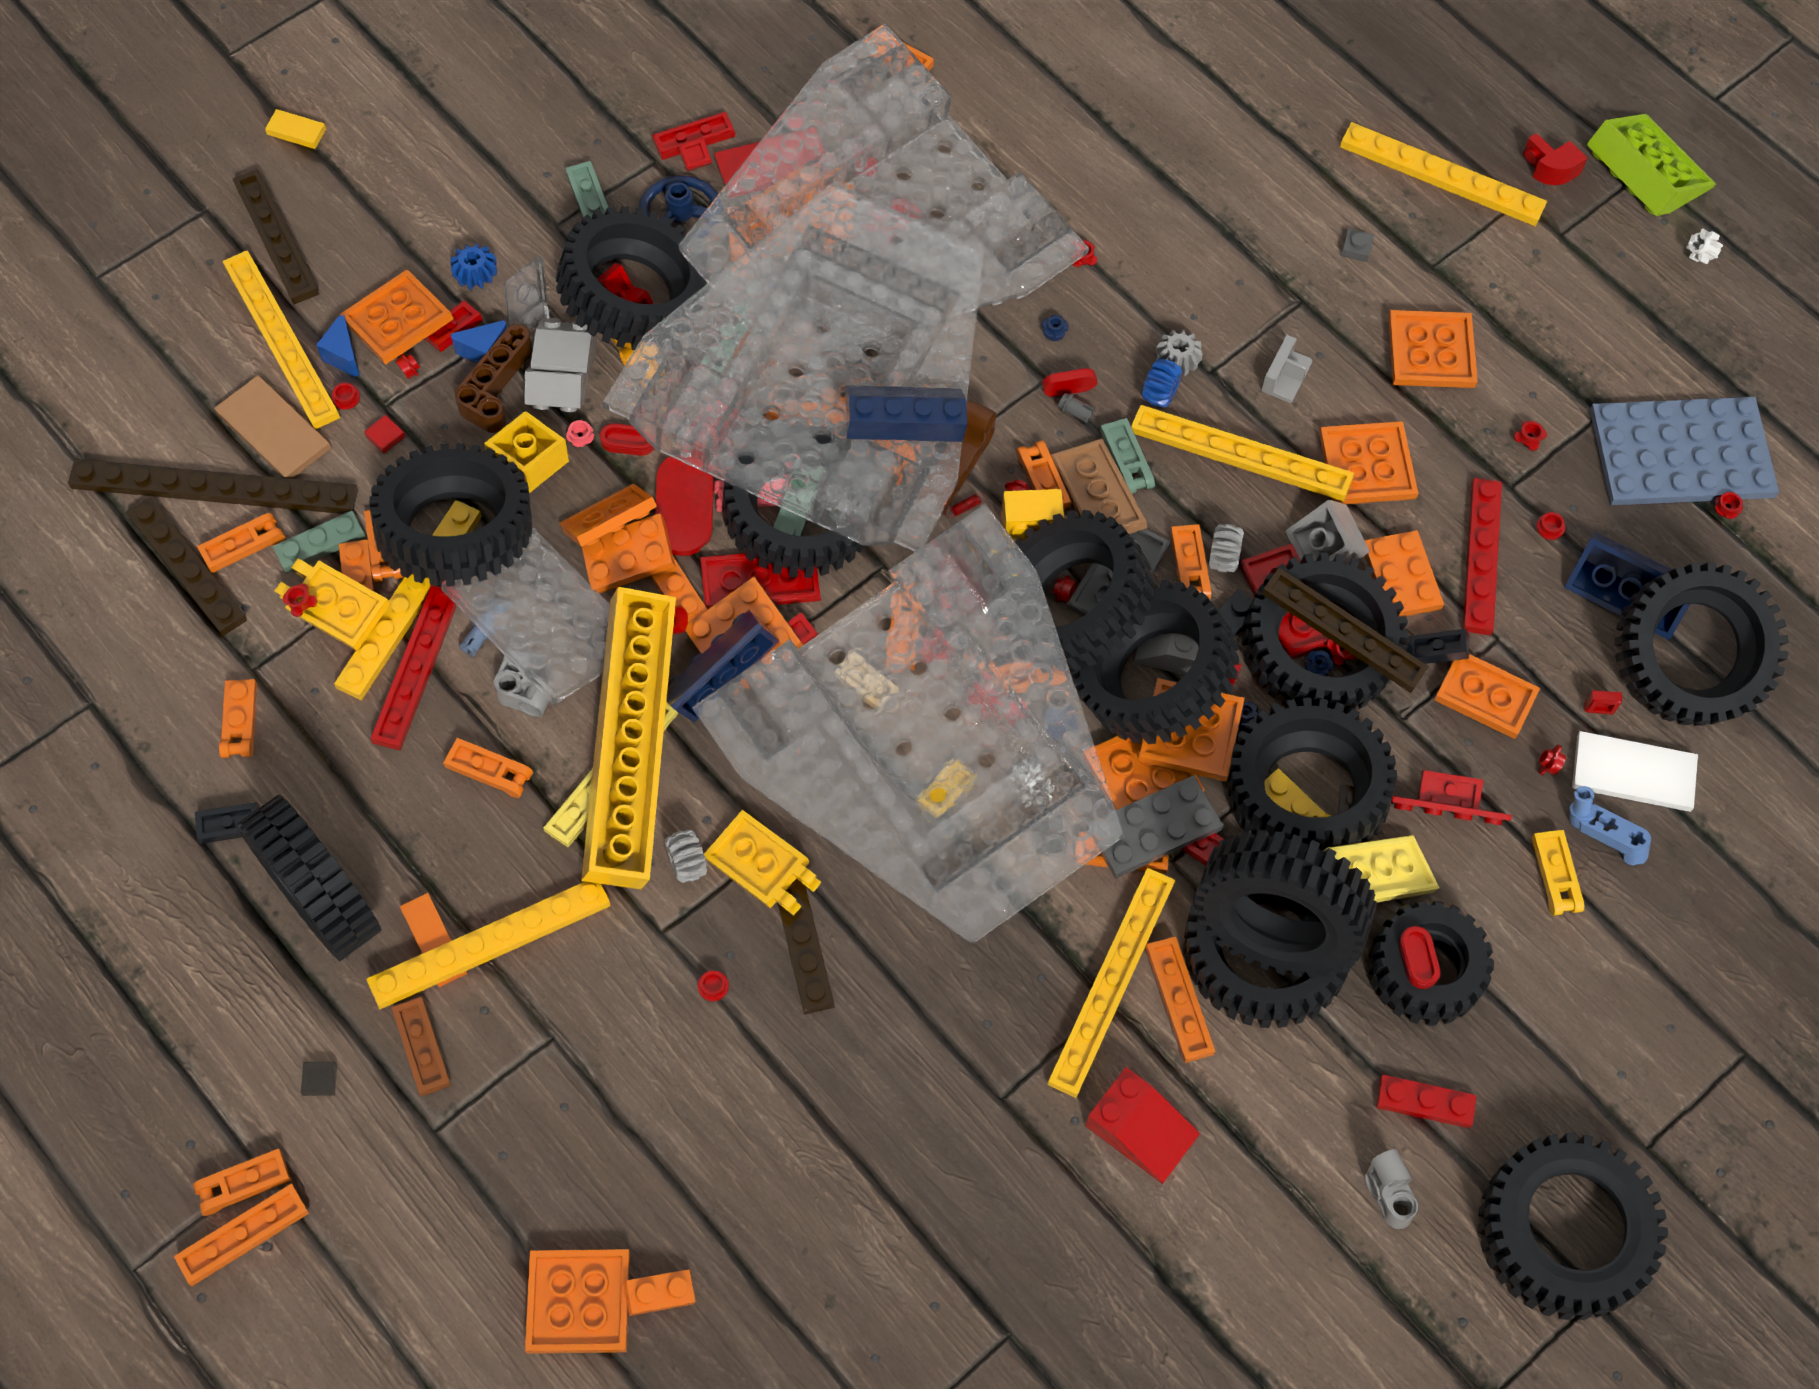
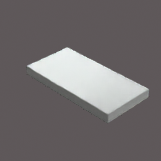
(1635, 771)

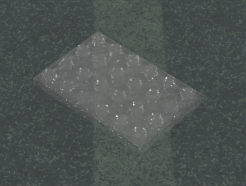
(540, 618)

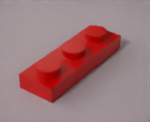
(1426, 1101)

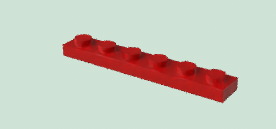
(1482, 556)
(414, 670)

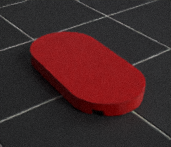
(686, 504)

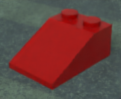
(1142, 1125)

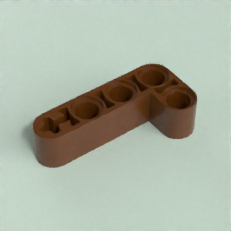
(512, 347)
(976, 439)

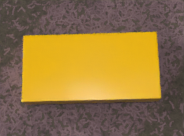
(295, 129)

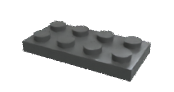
(1161, 826)

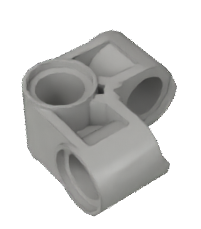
(524, 696)
(1388, 1185)

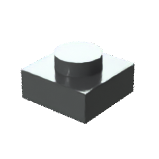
(1357, 245)

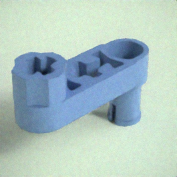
(1625, 837)

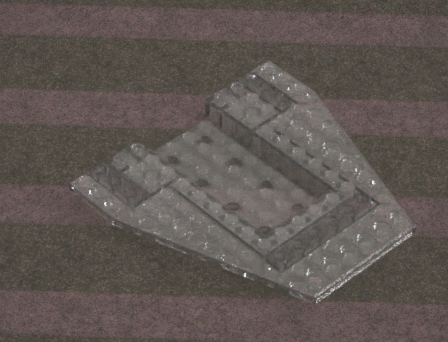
(861, 125)
(726, 355)
(993, 652)

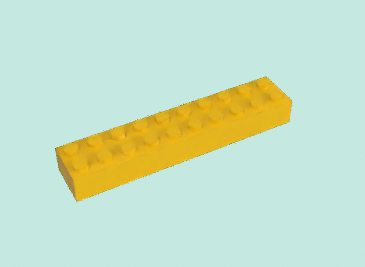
(629, 739)

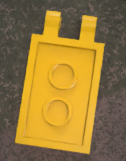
(343, 605)
(761, 862)

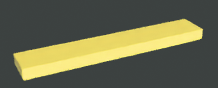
(573, 814)

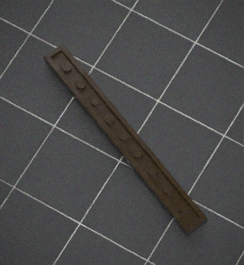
(213, 486)

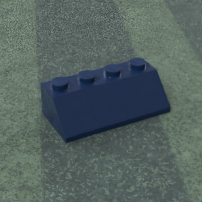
(905, 413)
(1613, 573)
(725, 659)

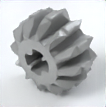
(1181, 350)
(1226, 548)
(685, 856)

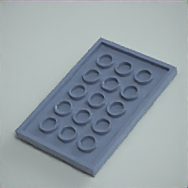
(1683, 450)

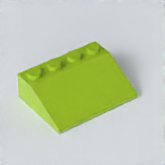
(1649, 163)

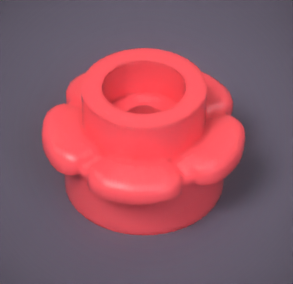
(580, 427)

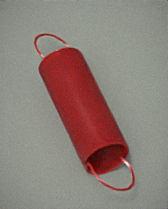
(966, 505)

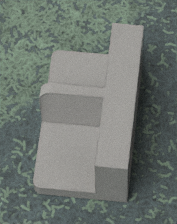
(1286, 372)

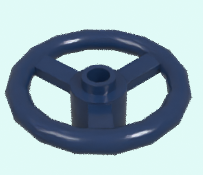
(678, 197)

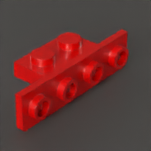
(1450, 793)

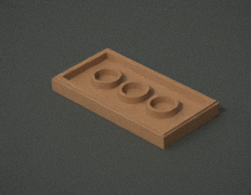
(272, 428)
(1098, 485)

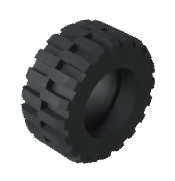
(1457, 937)

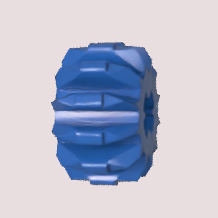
(473, 266)
(1162, 382)

